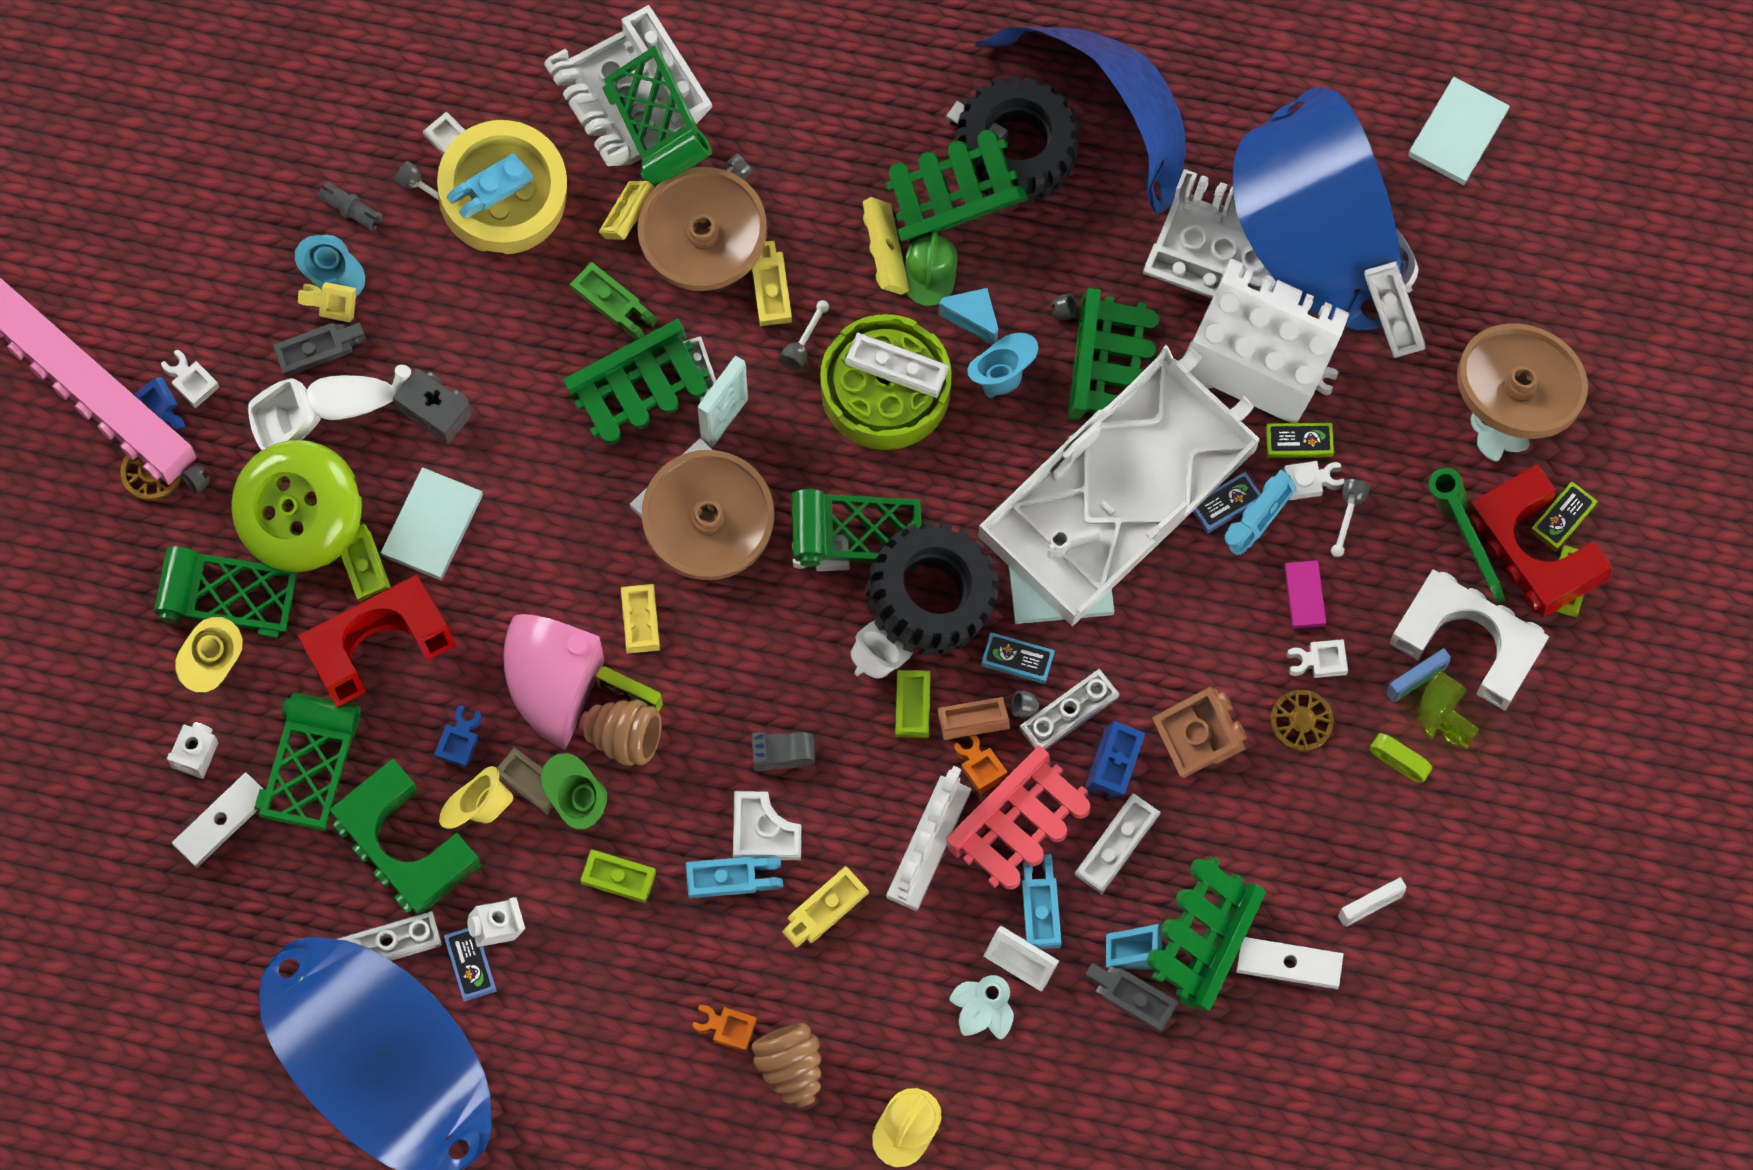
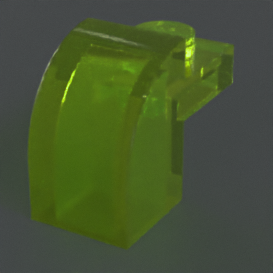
(1438, 713)

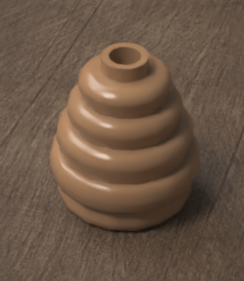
(623, 730)
(790, 1063)

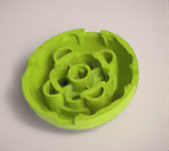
(326, 526)

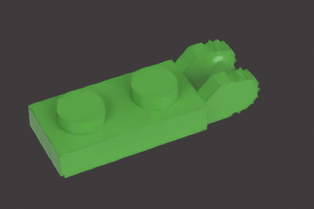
(611, 299)

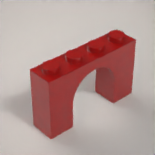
(1545, 583)
(400, 608)

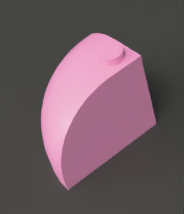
(550, 673)

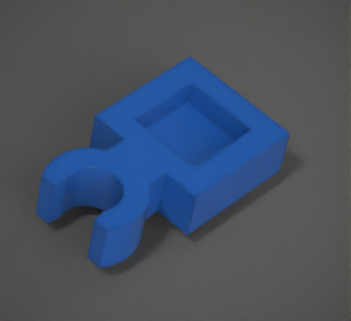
(160, 401)
(458, 742)

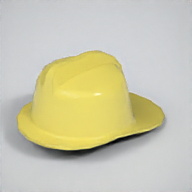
(208, 654)
(478, 800)
(906, 1127)

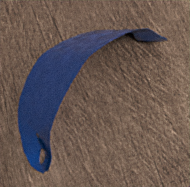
(1142, 92)
(1316, 203)
(331, 1043)

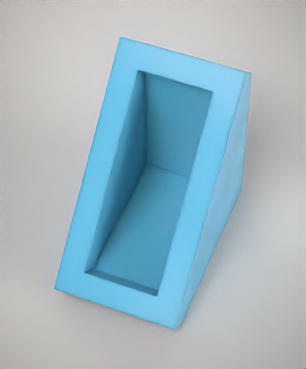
(972, 313)
(1131, 947)

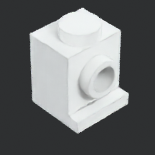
(193, 760)
(487, 931)

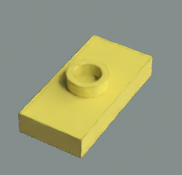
(626, 210)
(640, 618)

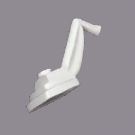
(292, 411)

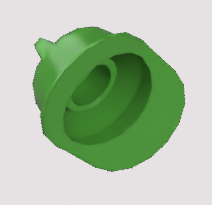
(931, 269)
(573, 790)

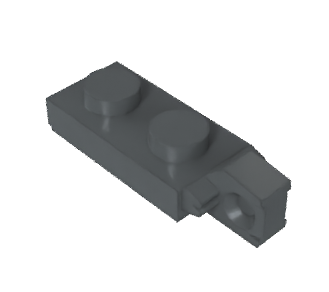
(317, 347)
(1132, 996)

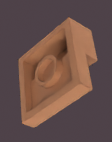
(1200, 731)

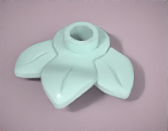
(1493, 442)
(981, 1011)

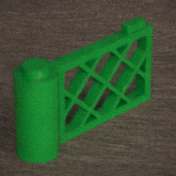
(672, 153)
(1452, 502)
(814, 525)
(181, 585)
(317, 719)

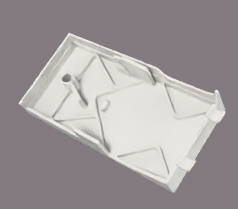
(1120, 485)

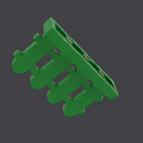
(970, 187)
(1107, 343)
(613, 370)
(1218, 947)

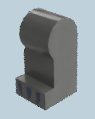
(782, 750)

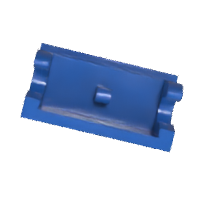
(1115, 760)

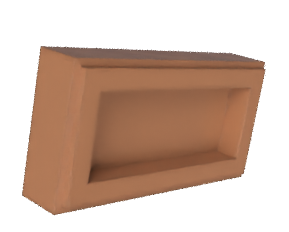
(973, 718)

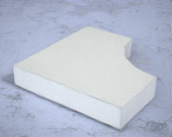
(761, 831)

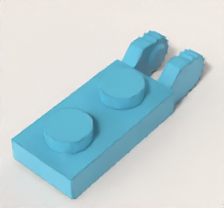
(492, 185)
(1260, 513)
(730, 876)
(1041, 906)

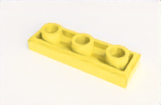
(885, 246)

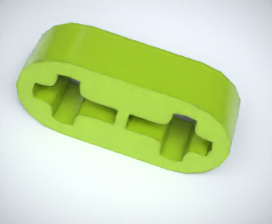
(1400, 758)

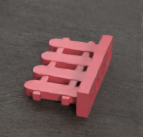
(1014, 793)

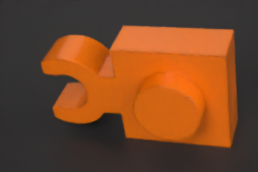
(980, 767)
(730, 1029)

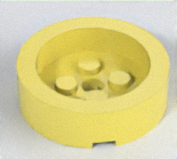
(524, 216)

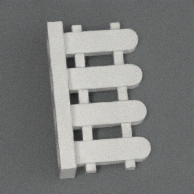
(929, 841)

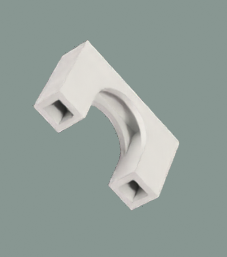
(1445, 600)

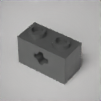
(441, 420)

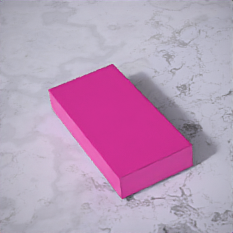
(1305, 594)

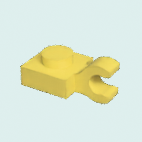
(333, 299)

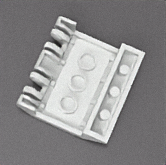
(586, 78)
(1201, 240)
(1265, 343)

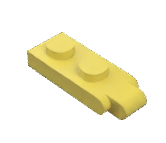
(771, 287)
(825, 907)

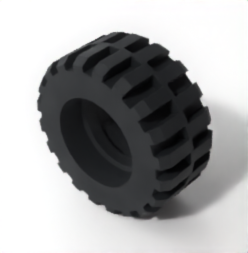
(1034, 105)
(956, 557)

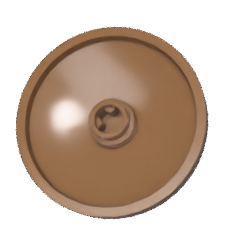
(702, 229)
(1522, 381)
(707, 515)

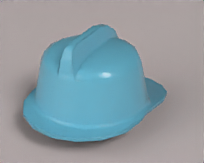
(328, 260)
(1002, 364)

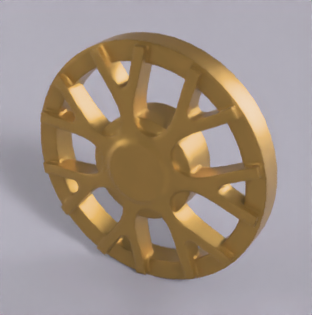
(147, 479)
(1302, 720)

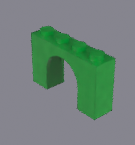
(418, 882)

